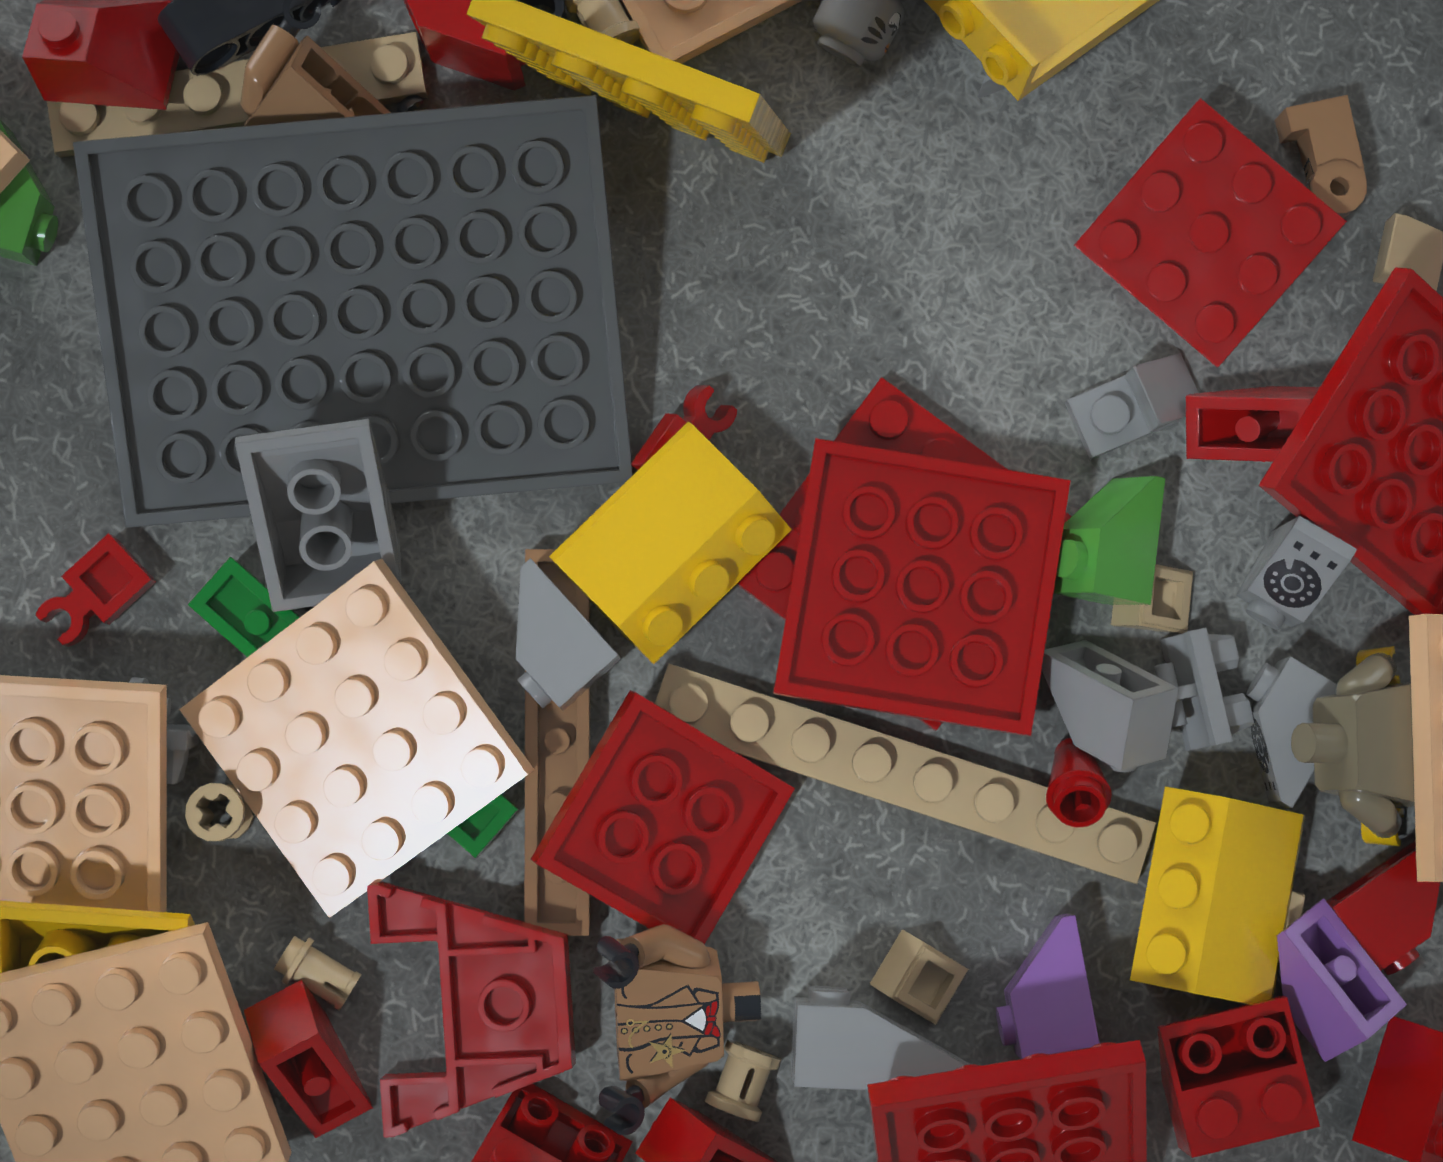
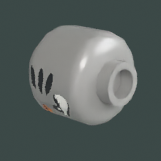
(858, 28)

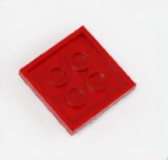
(1209, 232)
(662, 821)

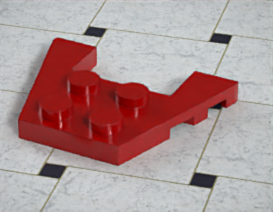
(501, 1004)

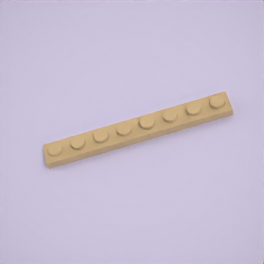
(901, 773)

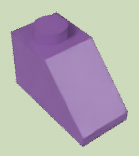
(1332, 983)
(1050, 996)

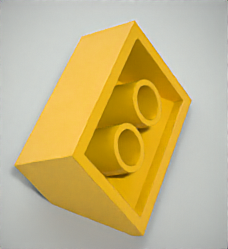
(671, 542)
(1217, 896)
(51, 931)

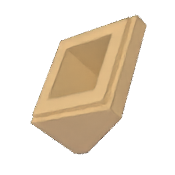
(1410, 246)
(1168, 605)
(918, 976)

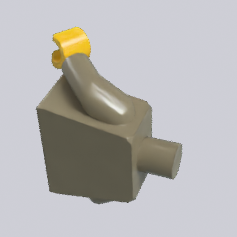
(1364, 745)

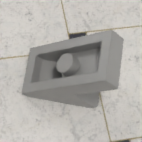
(1133, 405)

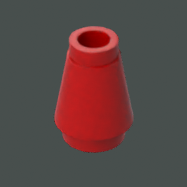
(1077, 787)

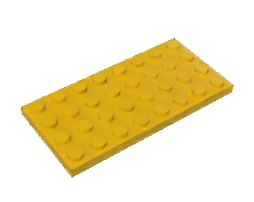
(633, 78)

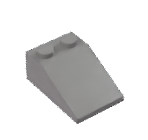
(317, 509)
(852, 1045)

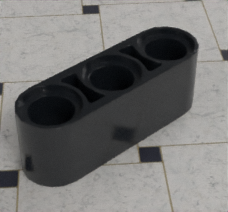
(220, 31)

